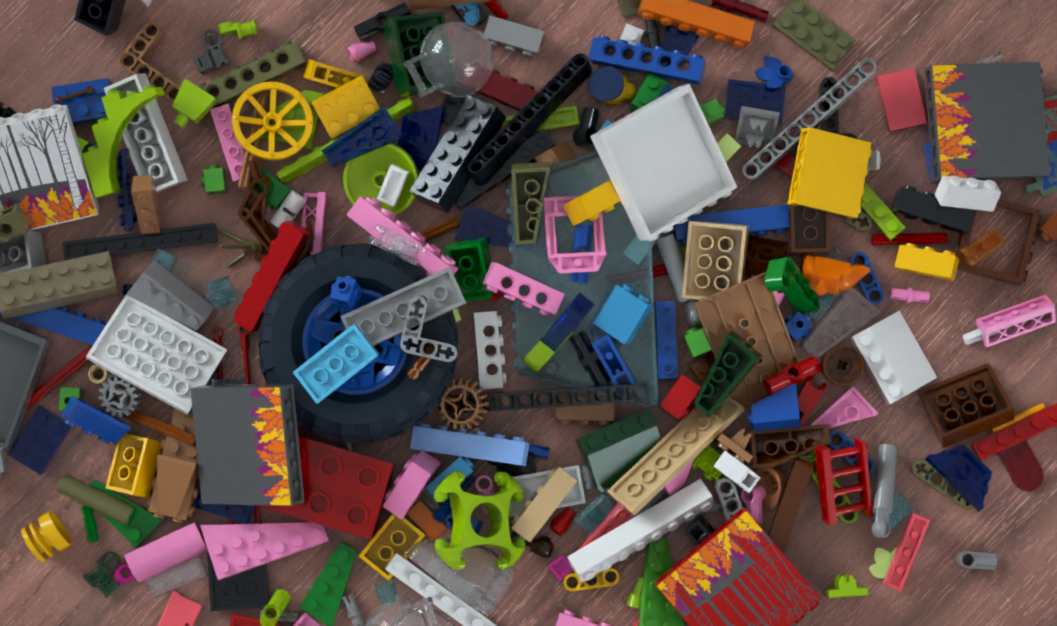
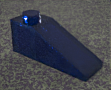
(567, 322)

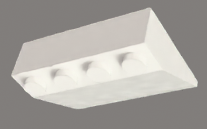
(893, 358)

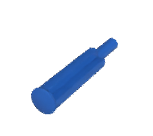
(445, 508)

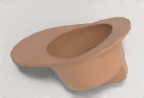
(773, 481)

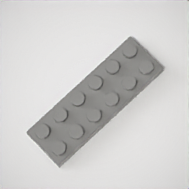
(387, 315)

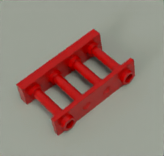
(827, 474)

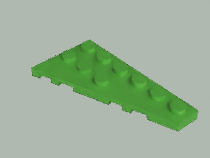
(654, 607)

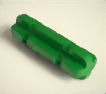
(90, 524)

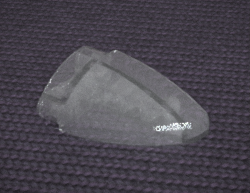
(477, 585)

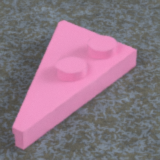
(846, 409)

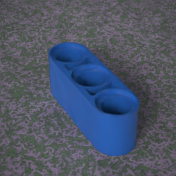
(874, 285)
(846, 443)

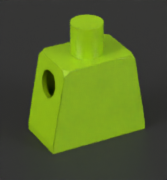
(192, 103)

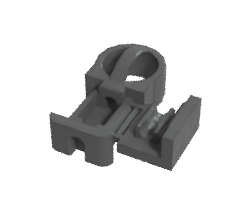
(215, 56)

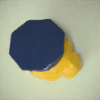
(610, 86)

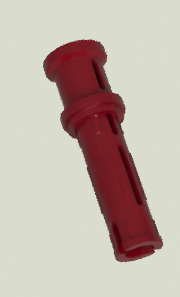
(742, 8)

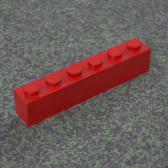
(278, 262)

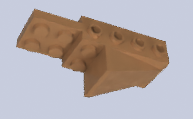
(176, 474)

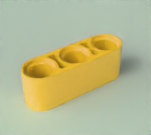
(601, 581)

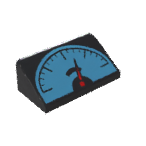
(470, 13)

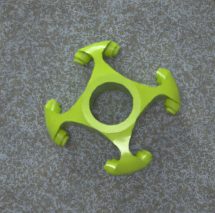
(462, 531)

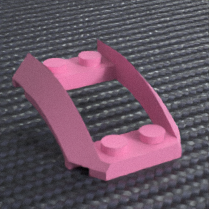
(572, 261)

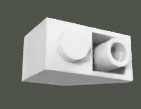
(736, 472)

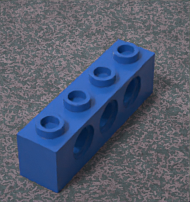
(666, 340)

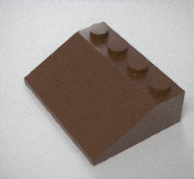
(966, 405)

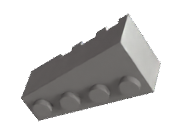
(170, 296)

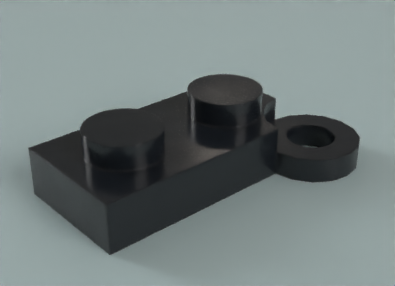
(514, 470)

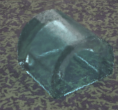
(386, 591)

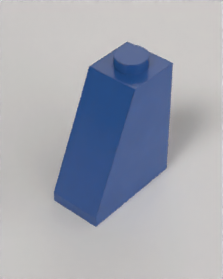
(776, 410)

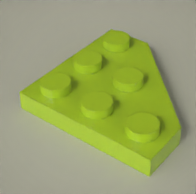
(297, 114)

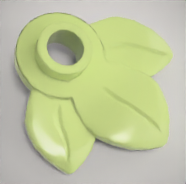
(883, 559)

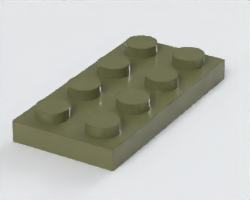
(814, 33)

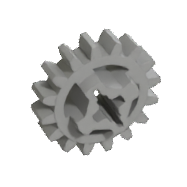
(122, 405)

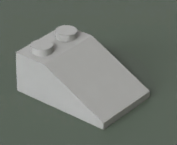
(22, 252)

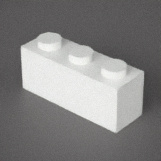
(967, 193)

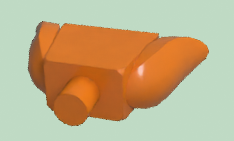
(831, 275)

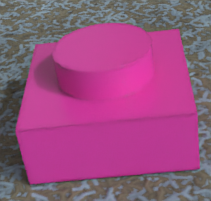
(560, 567)

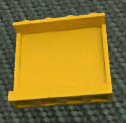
(829, 172)

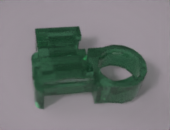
(100, 576)

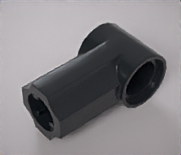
(587, 127)

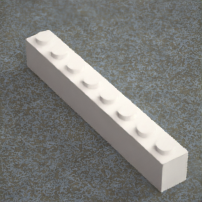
(641, 530)

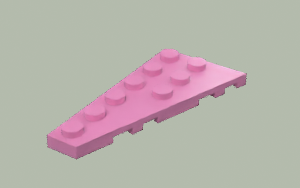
(248, 546)

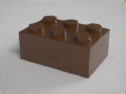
(809, 230)

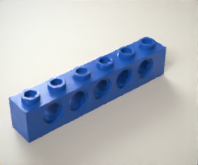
(617, 60)

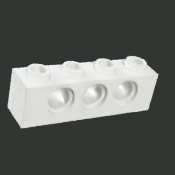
(484, 320)

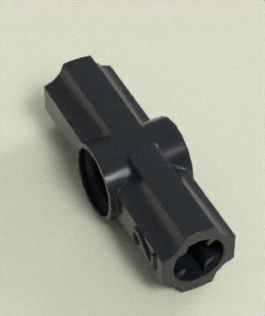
(371, 27)
(589, 359)

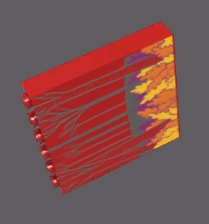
(737, 580)

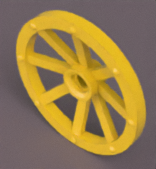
(272, 116)

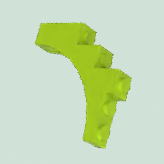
(102, 158)

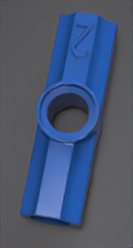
(582, 239)

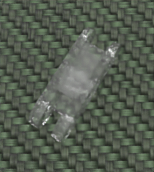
(397, 244)

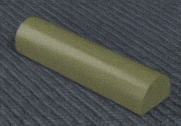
(95, 499)

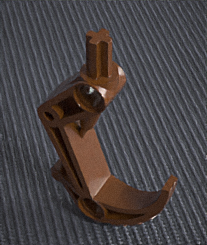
(253, 213)

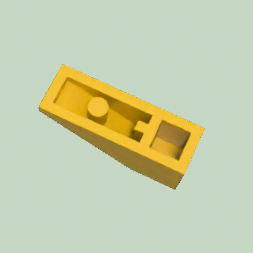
(328, 74)

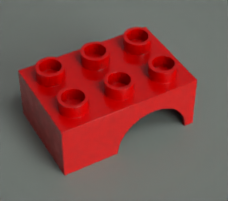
(340, 489)

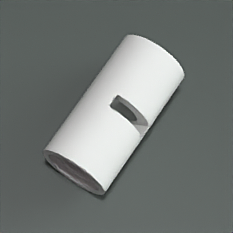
(288, 209)

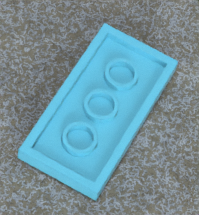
(336, 363)

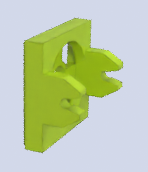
(845, 587)

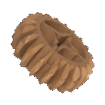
(478, 408)

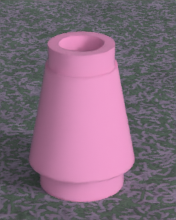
(361, 50)

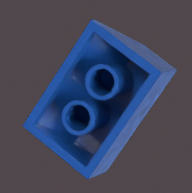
(94, 421)

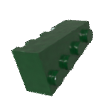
(730, 368)

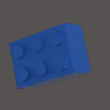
(86, 107)

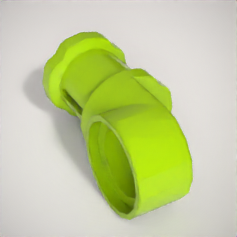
(242, 29)

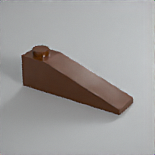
(785, 444)

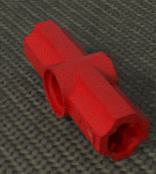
(801, 370)

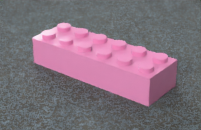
(368, 212)

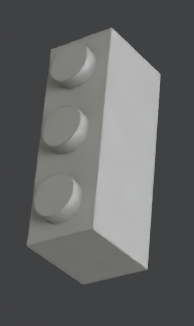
(514, 36)

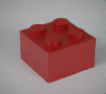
(679, 397)

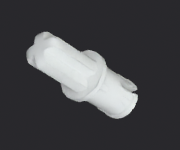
(974, 336)

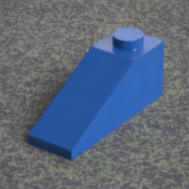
(613, 362)

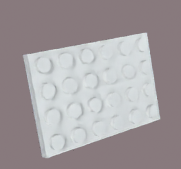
(156, 353)

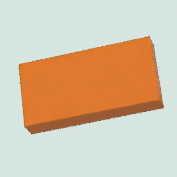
(423, 518)

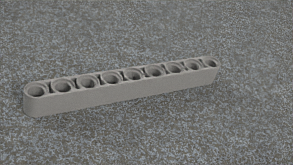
(814, 111)

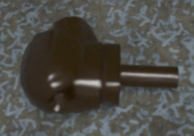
(541, 547)

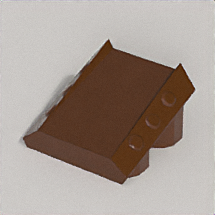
(761, 252)

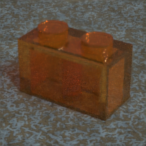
(982, 246)

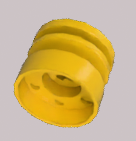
(43, 538)

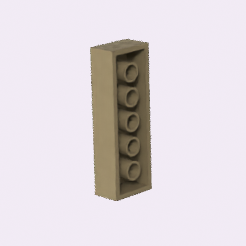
(56, 285)

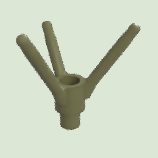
(248, 247)

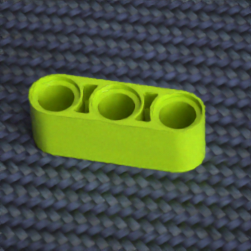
(540, 355)

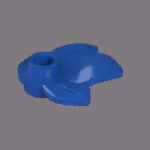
(774, 73)

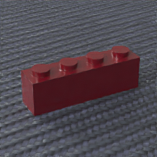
(507, 91)

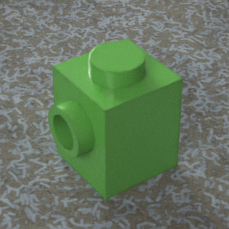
(713, 111)
(214, 180)
(65, 395)

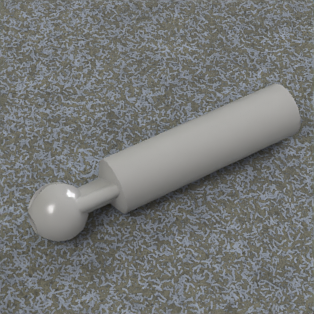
(675, 267)
(884, 489)

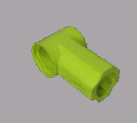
(275, 608)

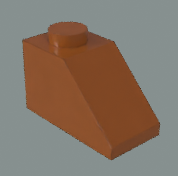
(1048, 228)

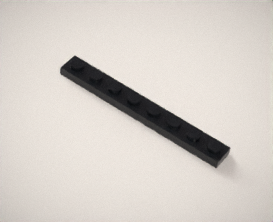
(140, 242)

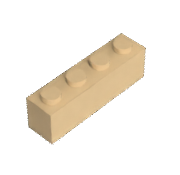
(544, 504)

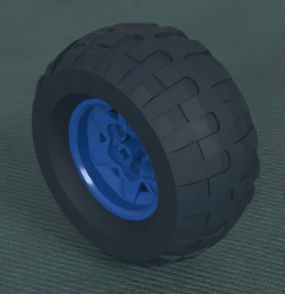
(299, 322)

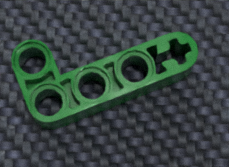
(785, 276)

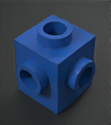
(345, 292)
(804, 323)

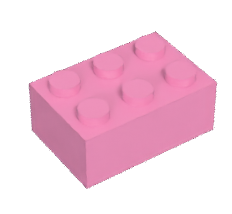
(410, 483)

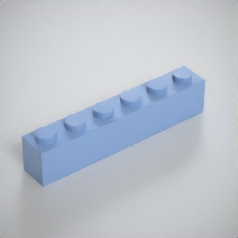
(469, 445)

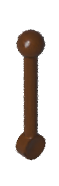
(58, 100)

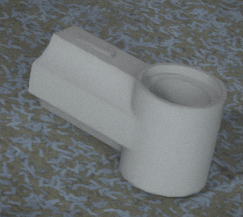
(978, 560)

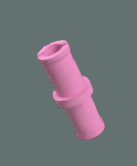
(909, 295)

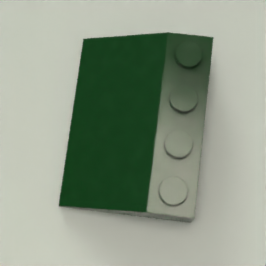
(404, 42)
(618, 447)

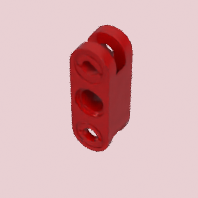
(808, 399)

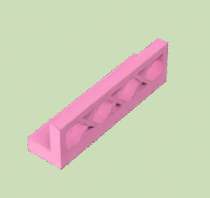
(320, 218)
(1016, 316)

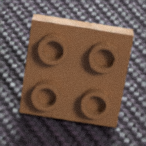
(735, 445)

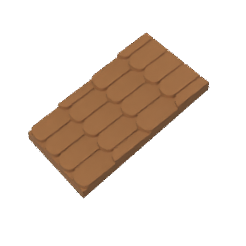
(757, 319)

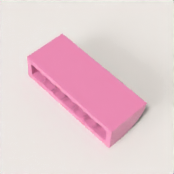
(166, 552)

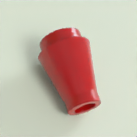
(562, 522)

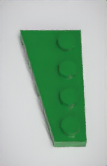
(140, 524)
(327, 591)

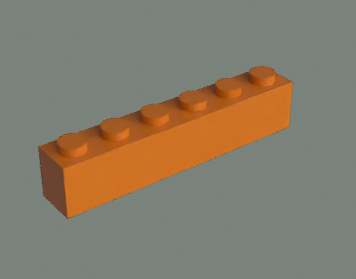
(699, 19)

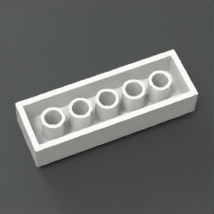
(150, 140)

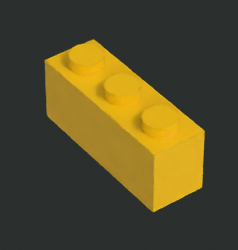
(927, 262)

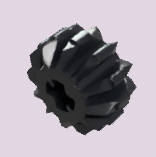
(381, 78)

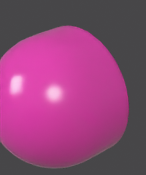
(119, 578)

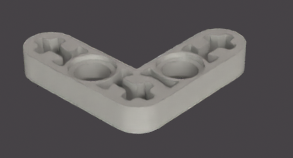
(416, 335)

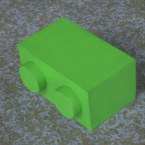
(696, 343)

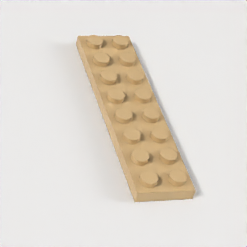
(672, 455)

